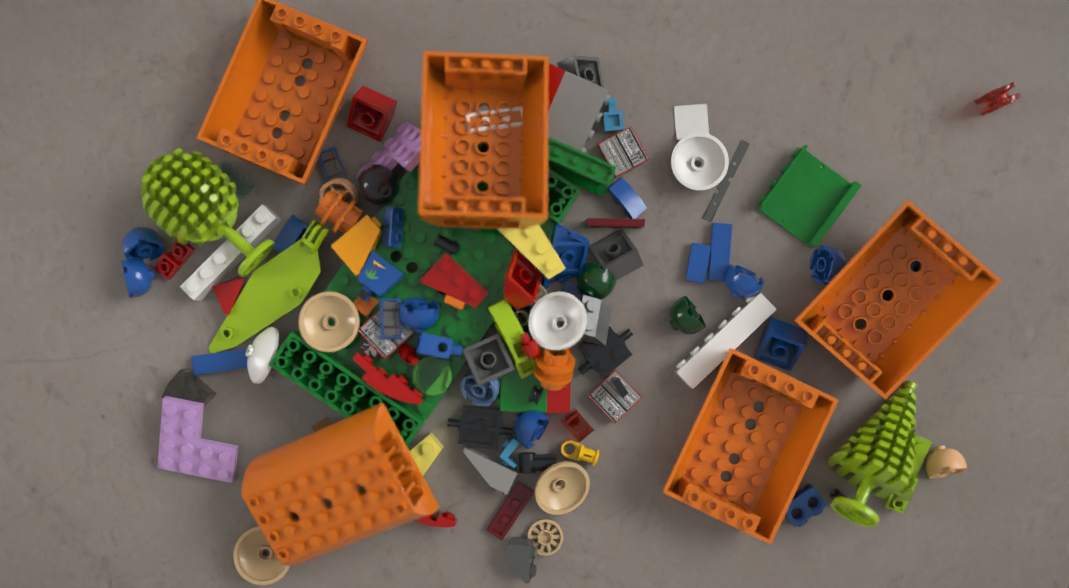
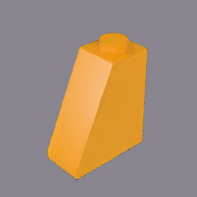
(359, 243)

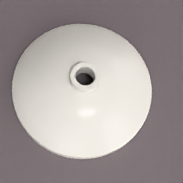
(708, 152)
(547, 315)
(261, 354)

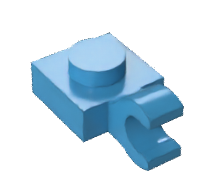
(613, 119)

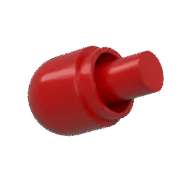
(529, 346)
(408, 354)

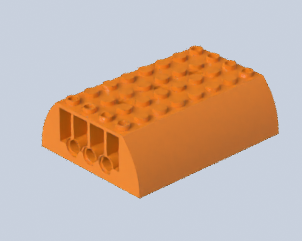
(516, 157)
(923, 302)
(290, 484)

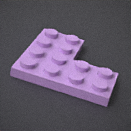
(401, 149)
(184, 449)

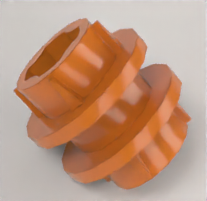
(338, 212)
(554, 368)

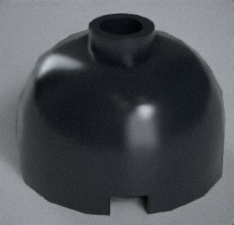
(377, 184)

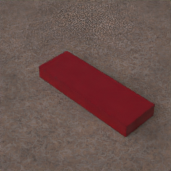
(615, 223)
(510, 510)

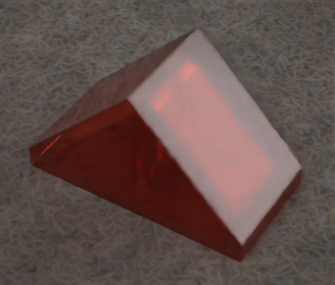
(577, 424)

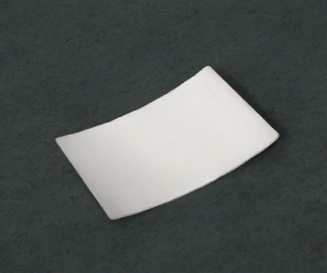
(691, 120)

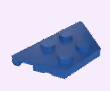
(571, 250)

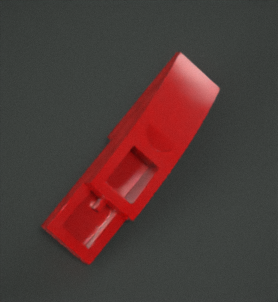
(394, 386)

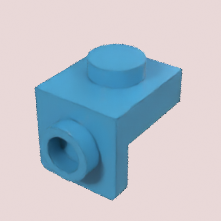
(508, 447)

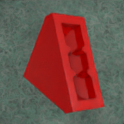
(227, 293)

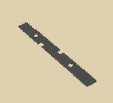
(724, 184)

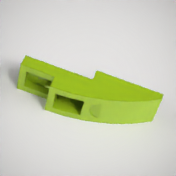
(509, 332)
(921, 449)

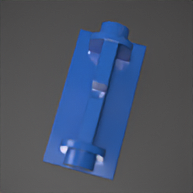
(394, 218)

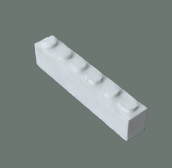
(228, 256)
(729, 335)

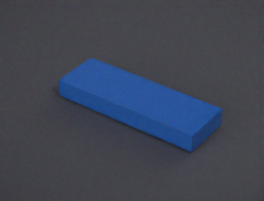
(720, 251)
(219, 362)

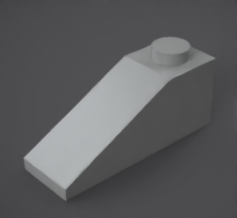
(493, 472)

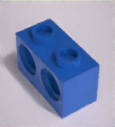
(800, 501)

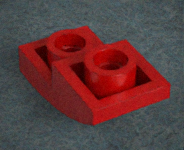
(174, 259)
(444, 520)

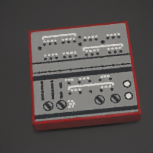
(623, 151)
(372, 334)
(609, 400)

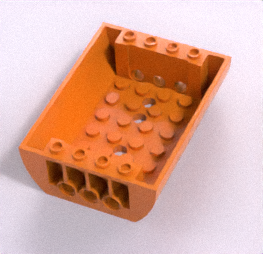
(263, 86)
(769, 454)

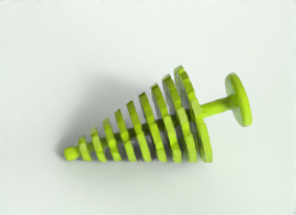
(880, 457)

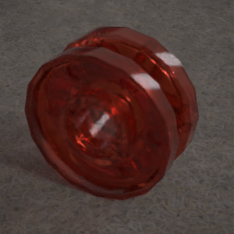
(997, 98)

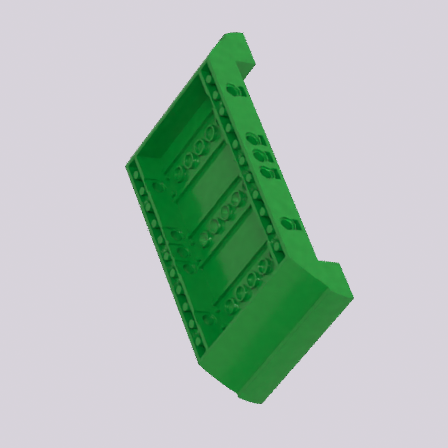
(482, 254)

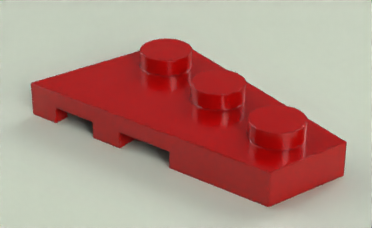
(454, 281)

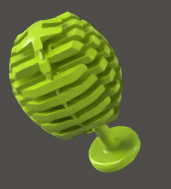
(196, 204)

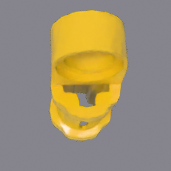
(580, 451)

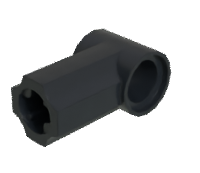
(531, 462)

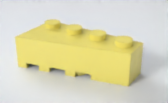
(536, 248)
(426, 452)

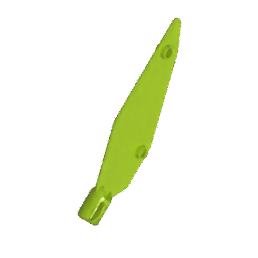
(273, 290)

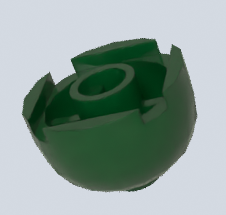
(595, 281)
(686, 317)

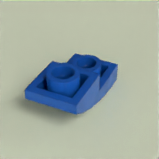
(625, 196)

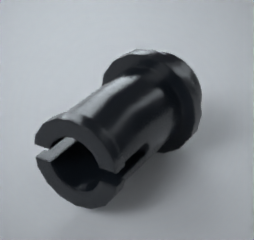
(447, 244)

